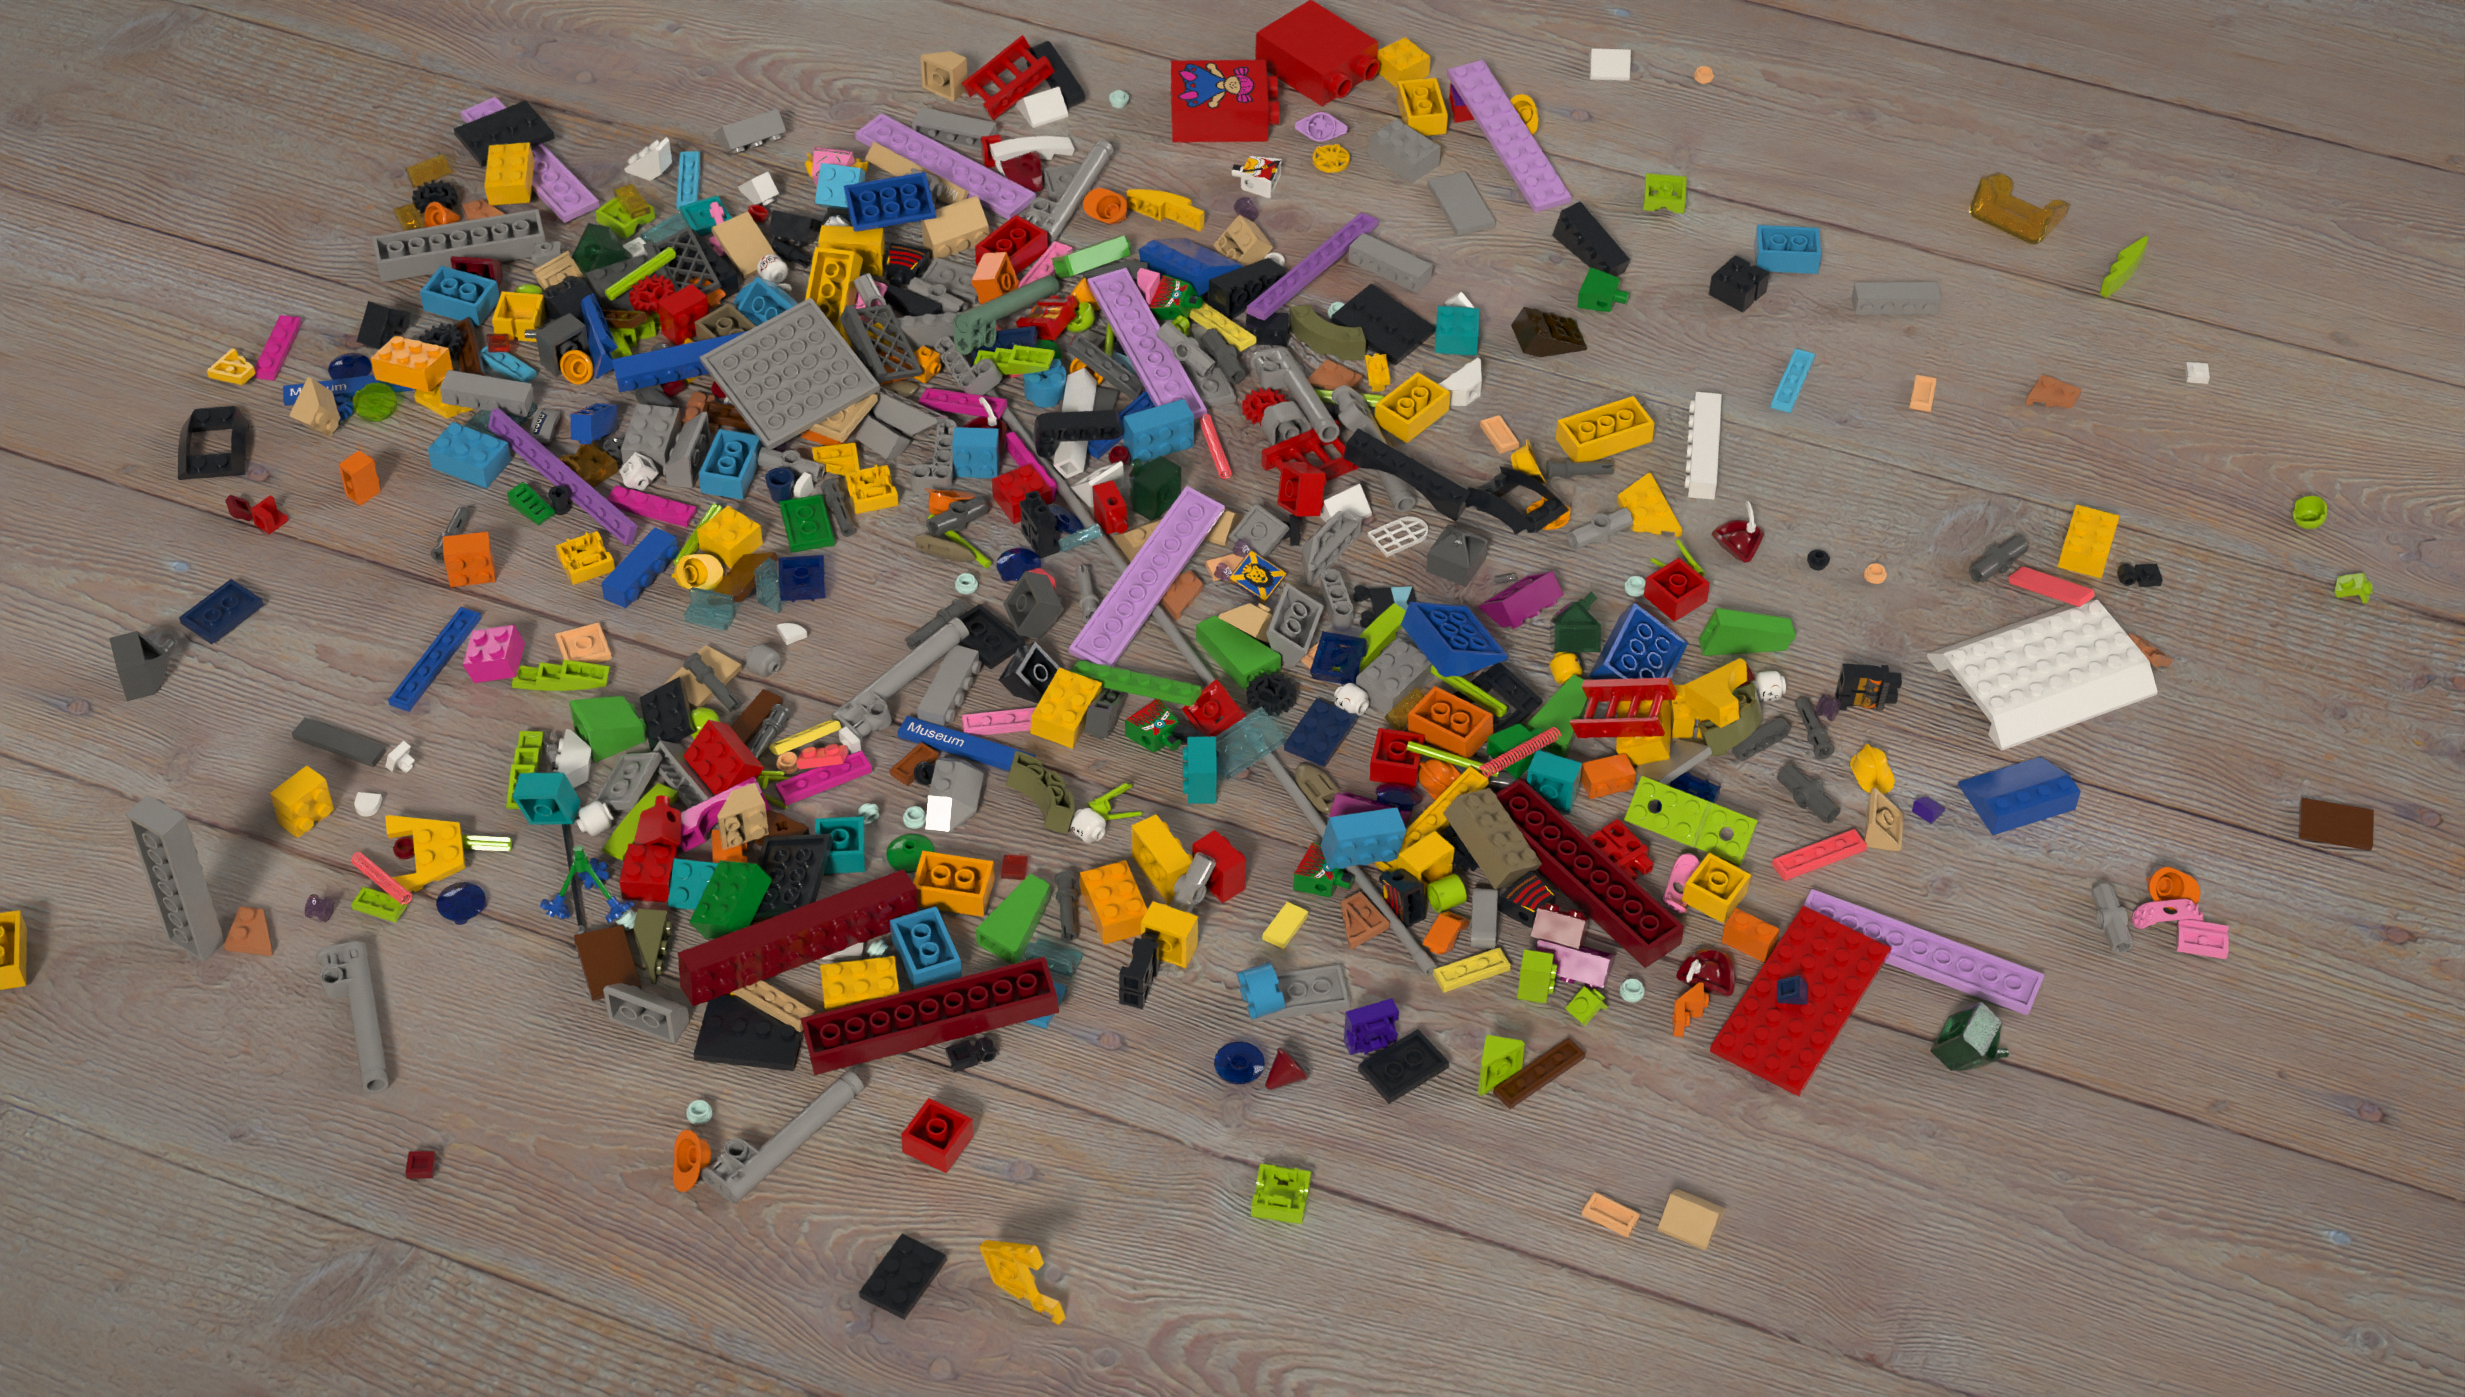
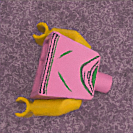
(831, 156)

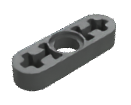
(1762, 739)

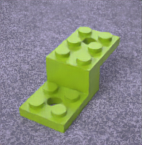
(1691, 820)

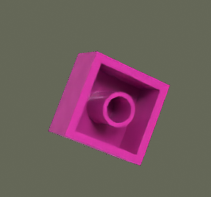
(494, 653)

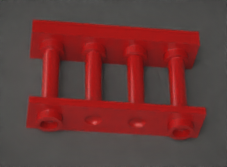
(1018, 87)
(1303, 444)
(1623, 690)

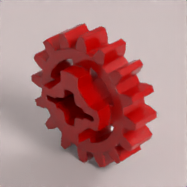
(649, 292)
(1257, 402)

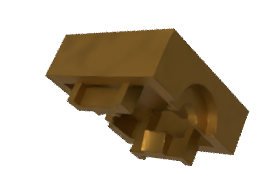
(586, 468)

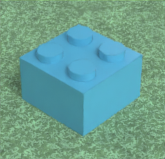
(832, 182)

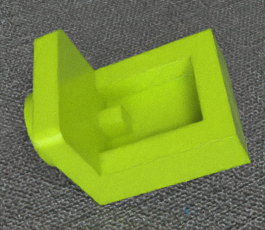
(2354, 585)
(1586, 1005)

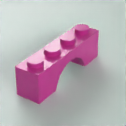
(702, 817)

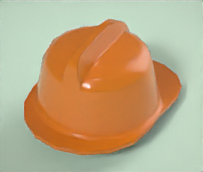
(1105, 206)
(940, 499)
(1437, 776)
(2172, 885)
(690, 1157)

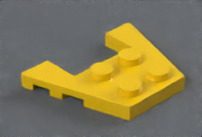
(436, 849)
(1010, 1271)

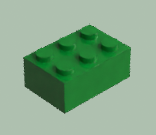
(730, 899)

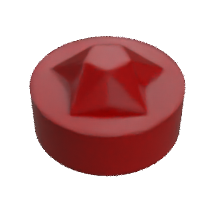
(758, 213)

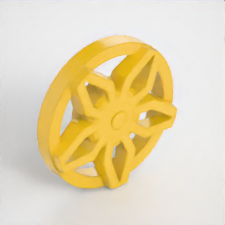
(1331, 158)

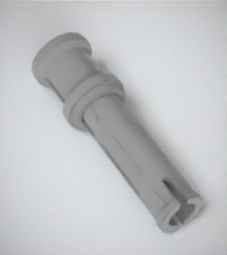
(1089, 601)

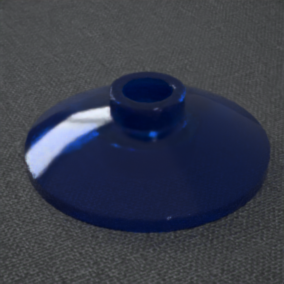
(349, 366)
(1065, 519)
(1239, 1055)

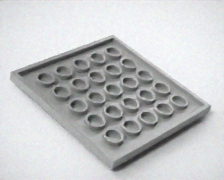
(789, 373)

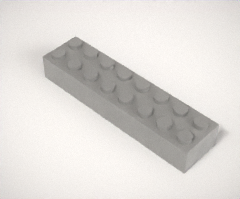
(428, 248)
(175, 877)

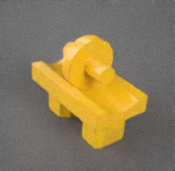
(1377, 371)

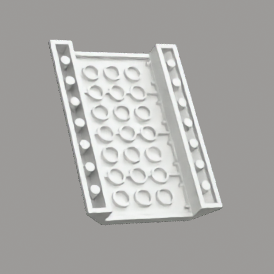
(2049, 672)

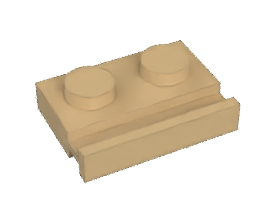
(556, 270)

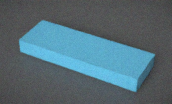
(508, 366)

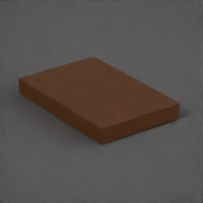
(741, 577)
(2336, 824)
(606, 960)

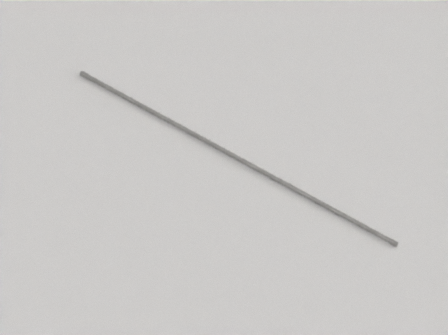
(1419, 955)

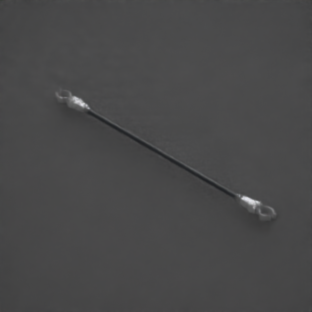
(551, 752)

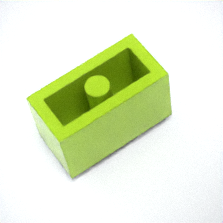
(1536, 976)

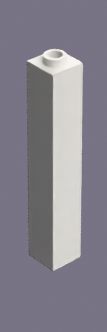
(1078, 396)

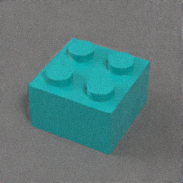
(1457, 330)
(1200, 770)
(1555, 779)
(546, 798)
(848, 846)

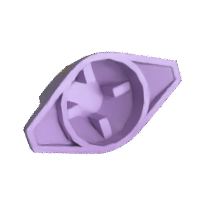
(1320, 126)

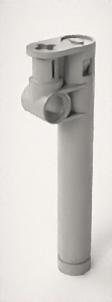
(1054, 215)
(1282, 371)
(1356, 414)
(868, 708)
(349, 976)
(739, 1174)

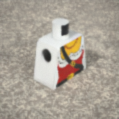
(1259, 175)

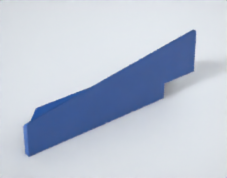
(599, 336)

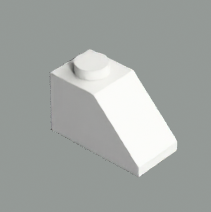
(760, 189)

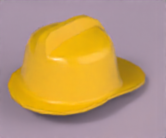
(1527, 111)
(1525, 461)
(698, 571)
(1872, 770)

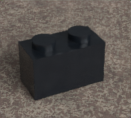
(1269, 331)

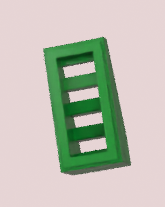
(522, 493)

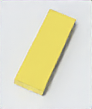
(805, 736)
(1471, 969)

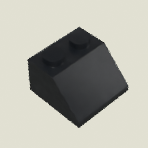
(794, 227)
(566, 298)
(1029, 673)

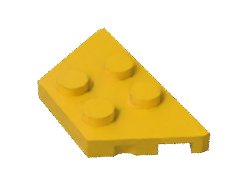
(434, 402)
(1648, 507)

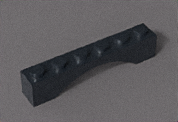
(908, 303)
(1441, 492)

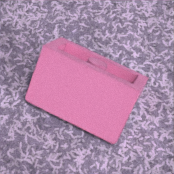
(1147, 284)

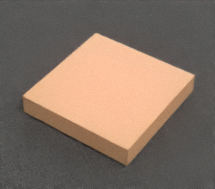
(584, 644)

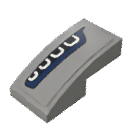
(544, 425)

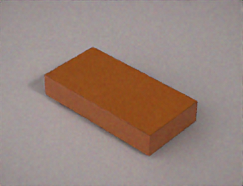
(905, 767)

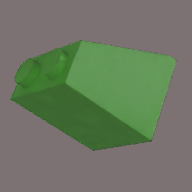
(607, 725)

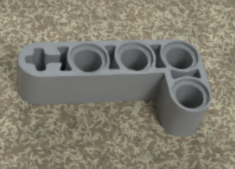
(973, 379)
(941, 472)

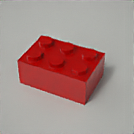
(1018, 238)
(721, 757)

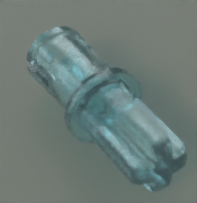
(1081, 537)

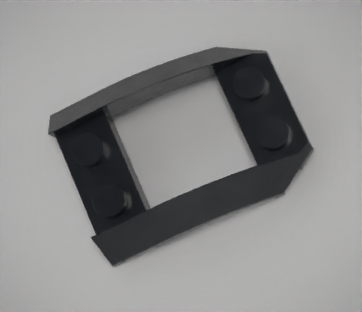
(213, 464)
(1488, 500)
(1511, 689)

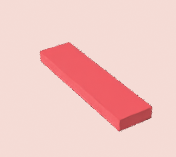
(2051, 586)
(1819, 854)

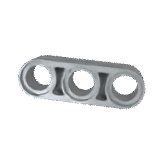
(1336, 599)
(1483, 918)

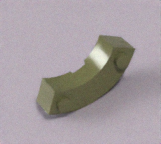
(1325, 337)
(1734, 733)
(1044, 788)

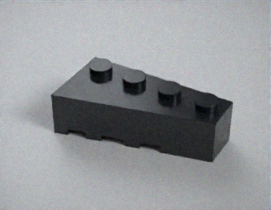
(1589, 240)
(725, 274)
(1237, 289)

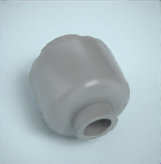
(763, 660)

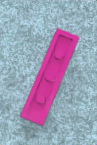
(277, 347)
(961, 402)
(1021, 455)
(652, 506)
(823, 778)

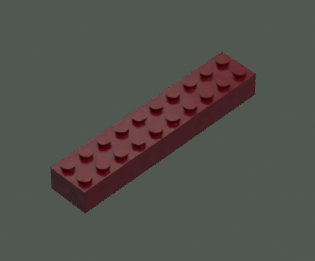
(1592, 878)
(795, 938)
(930, 1015)

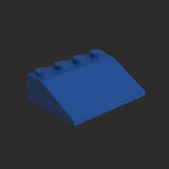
(889, 201)
(1186, 262)
(1451, 638)
(1639, 648)
(2021, 794)

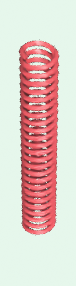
(1216, 442)
(1518, 748)
(379, 881)

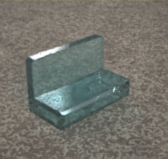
(665, 228)
(768, 585)
(710, 609)
(1059, 959)

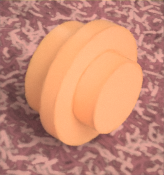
(1703, 74)
(1875, 573)
(787, 763)

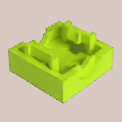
(1665, 186)
(607, 215)
(1280, 1201)

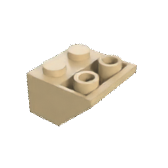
(1243, 242)
(742, 817)

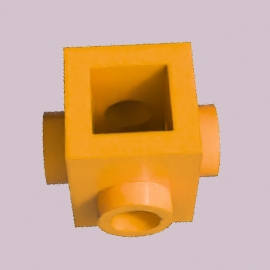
(929, 363)

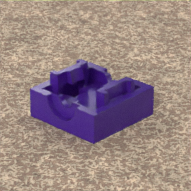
(1371, 1027)

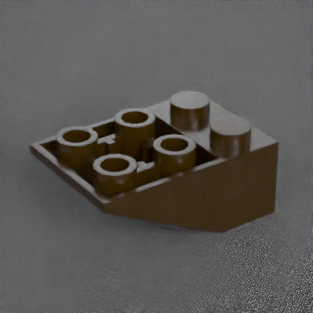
(1546, 333)

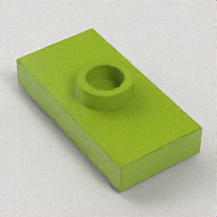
(378, 904)

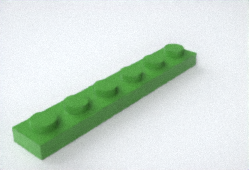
(1139, 683)

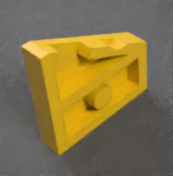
(231, 369)
(837, 458)

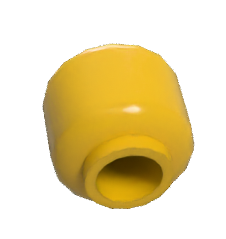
(1564, 666)

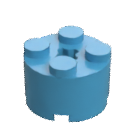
(1047, 386)
(1260, 990)

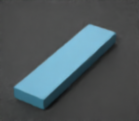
(688, 178)
(1792, 380)

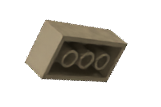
(722, 322)
(1491, 837)

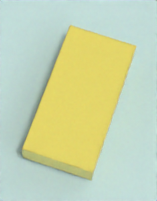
(1285, 925)

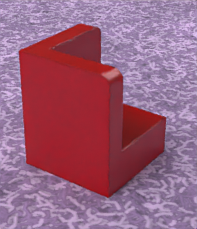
(987, 157)
(267, 516)

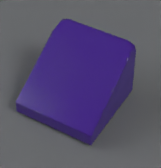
(1927, 809)

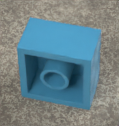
(975, 452)

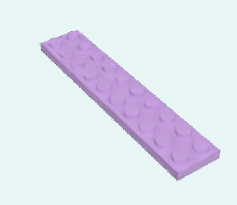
(1509, 136)
(551, 179)
(991, 188)
(1136, 332)
(1147, 578)
(1937, 956)

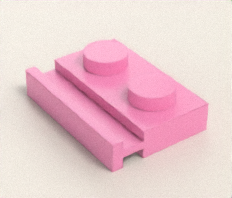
(2202, 938)

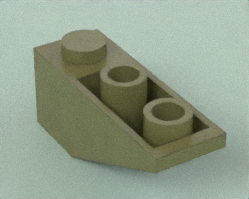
(651, 939)

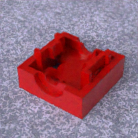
(1209, 708)

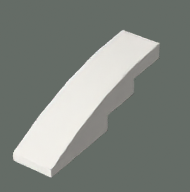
(1045, 145)

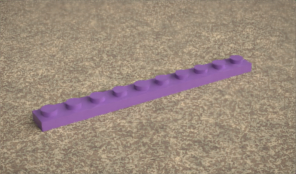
(1311, 267)
(562, 475)

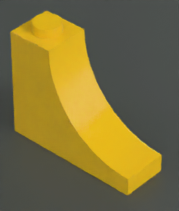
(1713, 695)

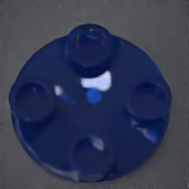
(1015, 562)
(1398, 795)
(461, 902)

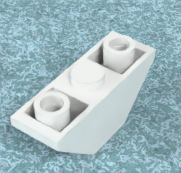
(650, 160)
(1464, 384)
(574, 758)

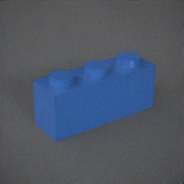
(593, 422)

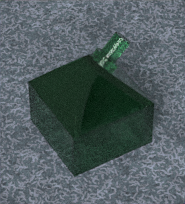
(598, 249)
(1154, 486)
(1575, 628)
(1970, 1039)

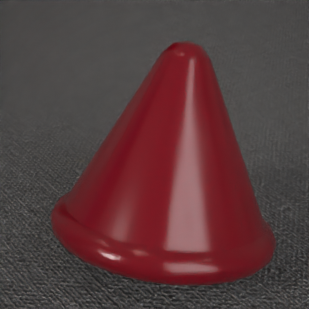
(1284, 1071)

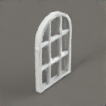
(1396, 541)

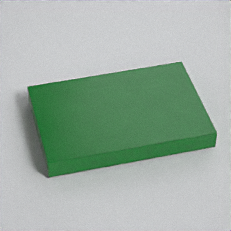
(806, 523)

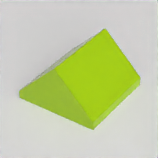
(1500, 1060)

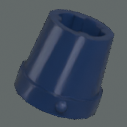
(780, 484)

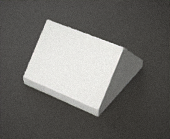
(1609, 64)
(1043, 107)
(1083, 488)
(1347, 500)

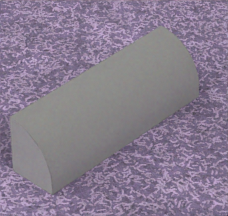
(880, 437)
(681, 775)

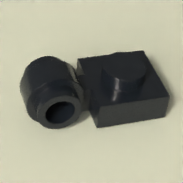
(2144, 574)
(965, 1056)

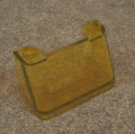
(2016, 217)

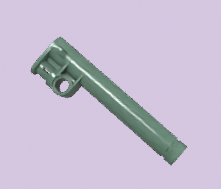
(978, 324)

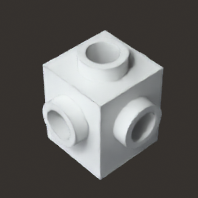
(638, 472)

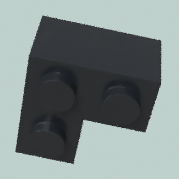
(380, 323)

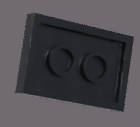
(989, 637)
(667, 713)
(1403, 1066)
(902, 1276)

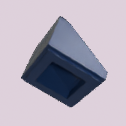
(1792, 991)

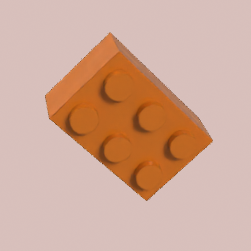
(1450, 723)

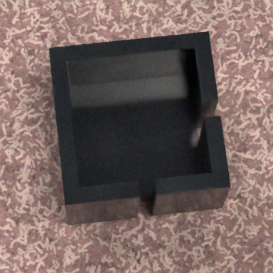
(1738, 283)

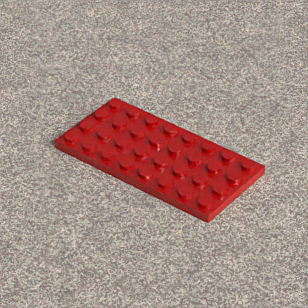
(1791, 1039)

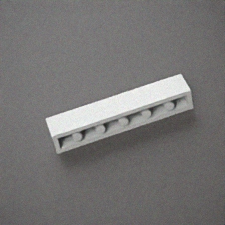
(1704, 445)

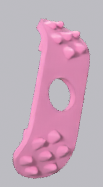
(1680, 873)
(2153, 912)

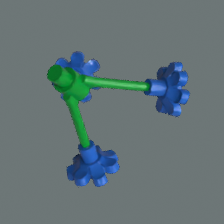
(592, 874)

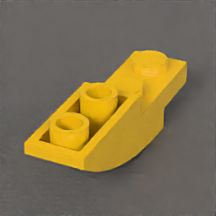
(1164, 204)

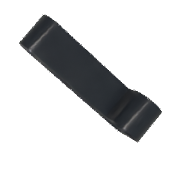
(1062, 77)
(1074, 426)

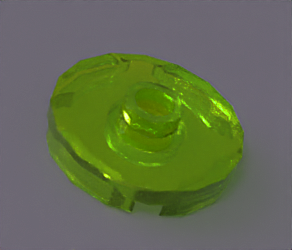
(375, 393)

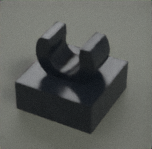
(1294, 531)

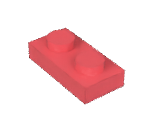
(821, 757)

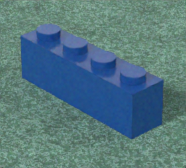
(640, 568)

